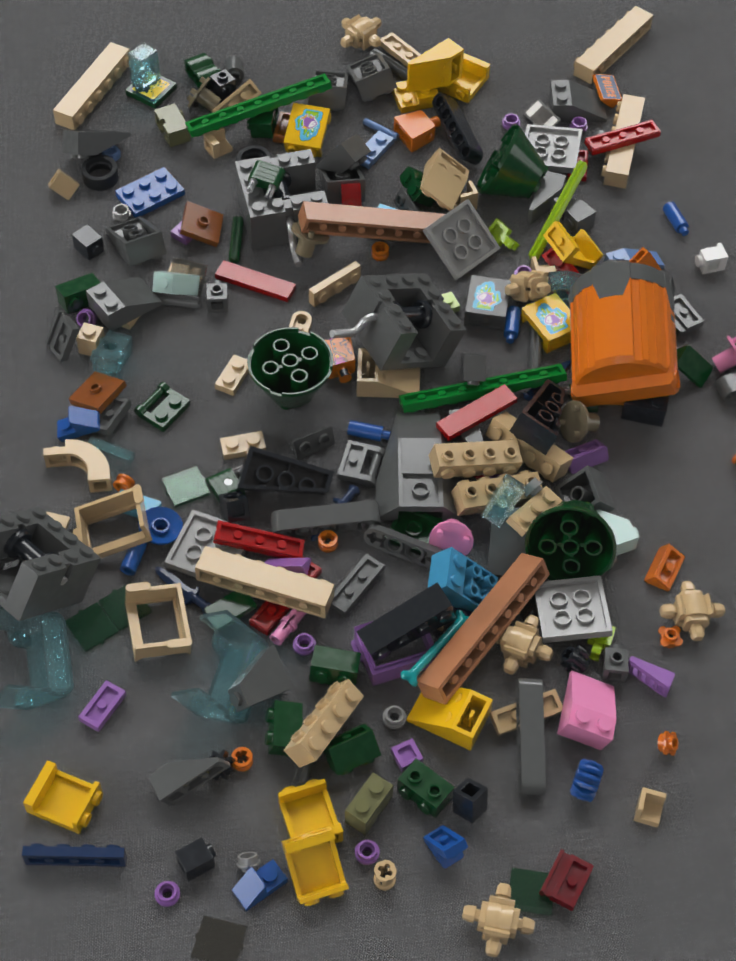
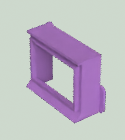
(391, 670)

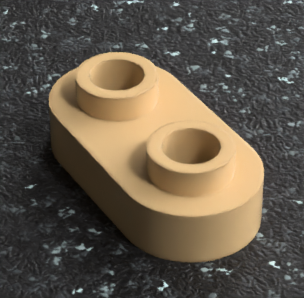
(301, 317)

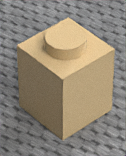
(89, 338)

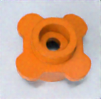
(667, 641)
(668, 743)

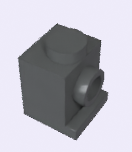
(217, 292)
(615, 664)

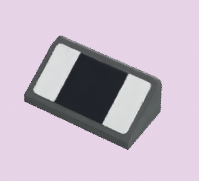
(540, 114)

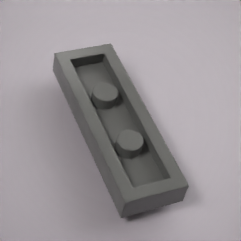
(356, 584)

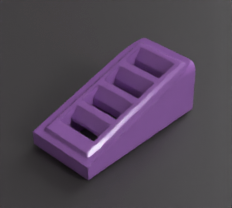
(651, 675)

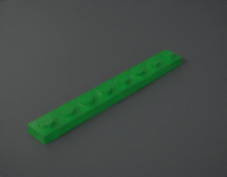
(258, 105)
(462, 392)

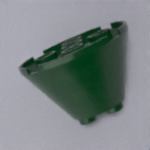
(513, 168)
(290, 365)
(572, 541)

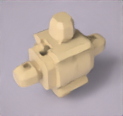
(361, 32)
(528, 286)
(692, 610)
(523, 645)
(498, 920)

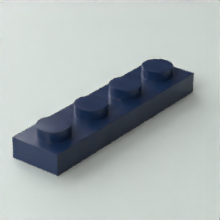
(74, 856)

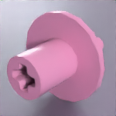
(727, 358)
(452, 534)

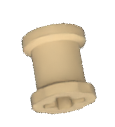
(380, 870)

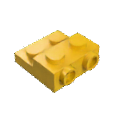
(414, 100)

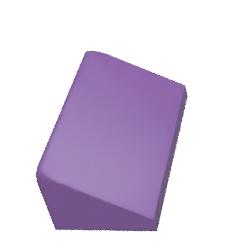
(588, 454)
(296, 565)

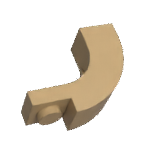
(84, 456)

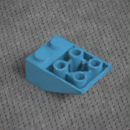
(460, 578)

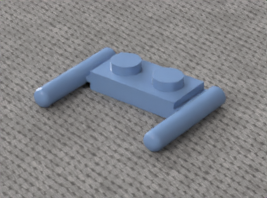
(379, 143)

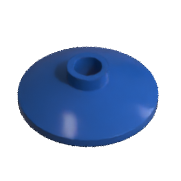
(164, 519)

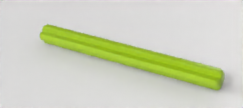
(559, 207)

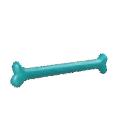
(411, 675)

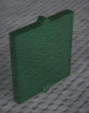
(186, 486)
(115, 608)
(91, 626)
(525, 891)

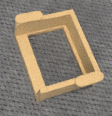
(109, 507)
(144, 593)

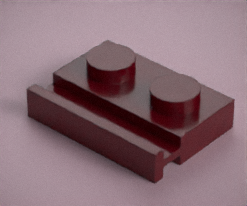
(566, 880)

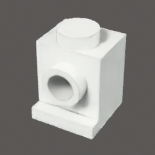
(712, 259)

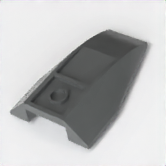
(406, 471)

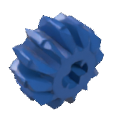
(586, 780)

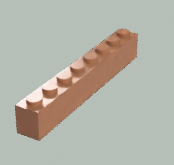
(365, 222)
(483, 628)

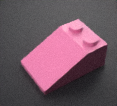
(588, 711)

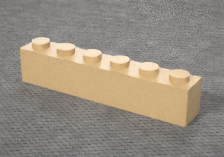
(613, 44)
(92, 86)
(620, 159)
(265, 581)

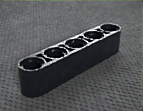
(457, 129)

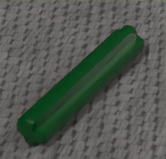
(236, 239)

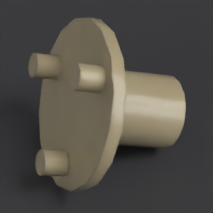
(203, 96)
(307, 241)
(577, 421)

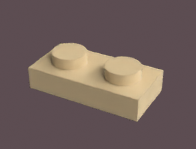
(232, 375)
(237, 445)

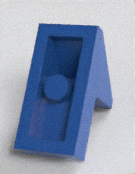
(78, 423)
(446, 845)
(259, 884)

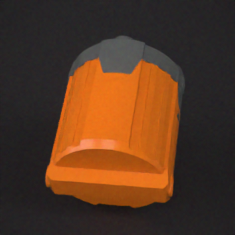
(622, 334)

